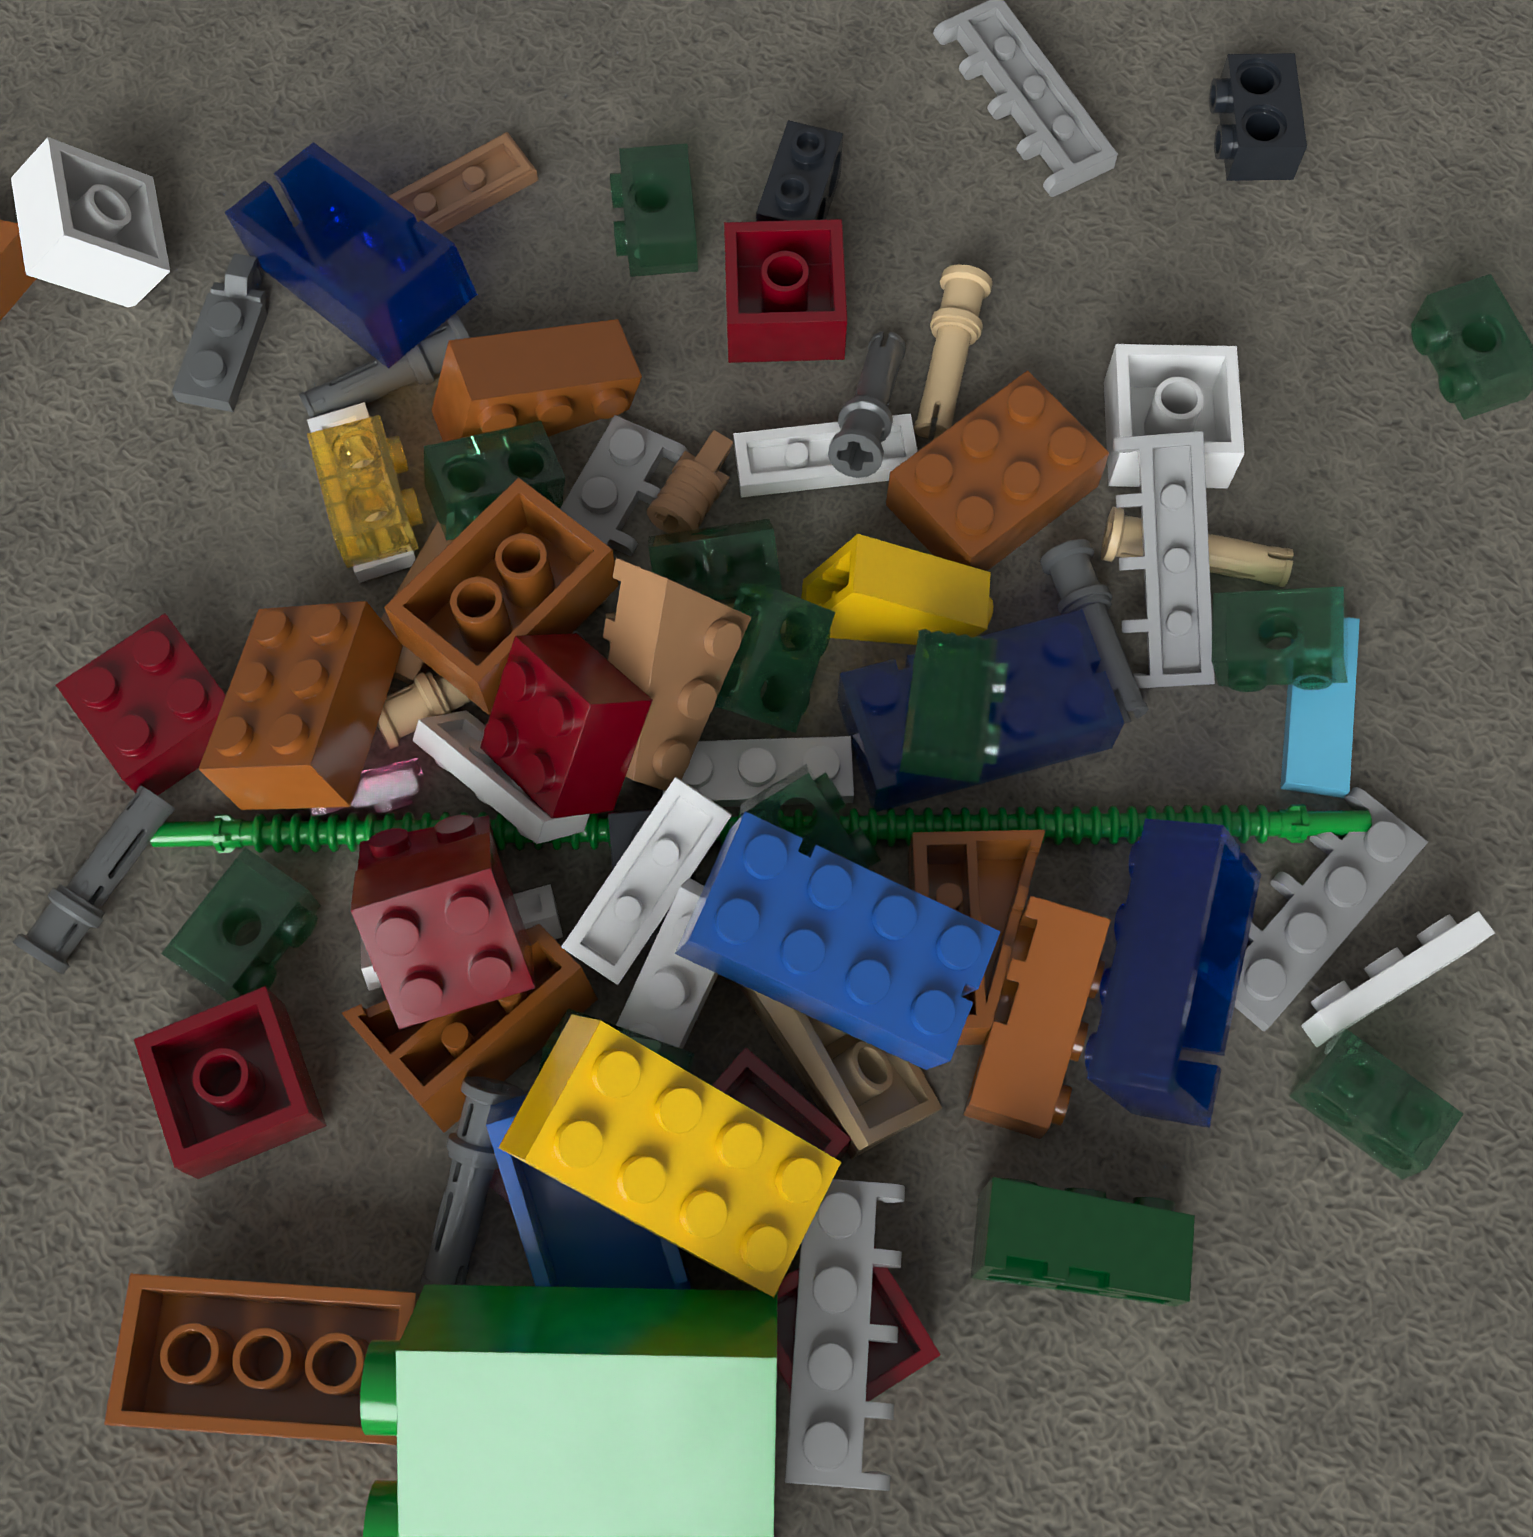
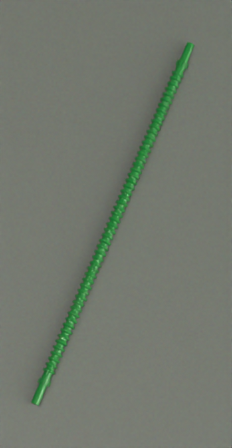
(1291, 823)

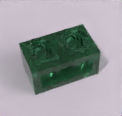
(475, 470)
(783, 662)
(826, 827)
(1376, 1105)

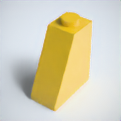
(895, 591)

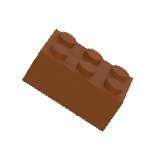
(996, 476)
(503, 577)
(302, 707)

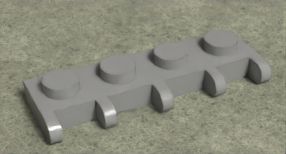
(1031, 93)
(616, 480)
(1172, 558)
(1322, 909)
(834, 1339)

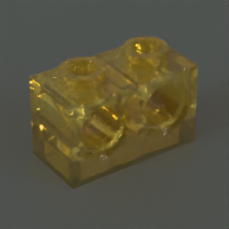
(359, 492)

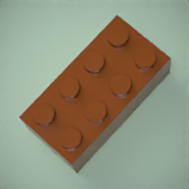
(249, 1356)

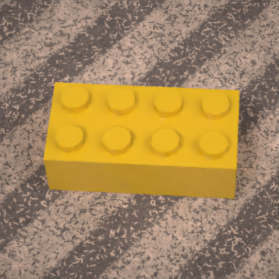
(671, 1153)

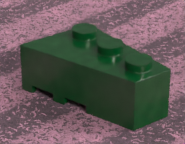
(1083, 1242)

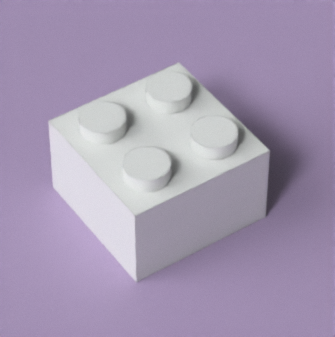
(89, 224)
(1174, 392)

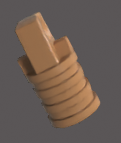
(692, 487)

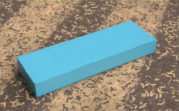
(1321, 732)

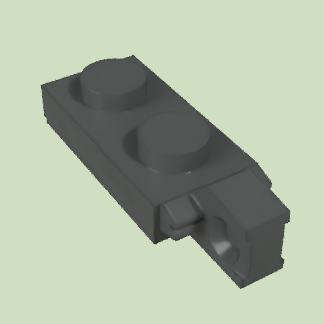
(224, 338)

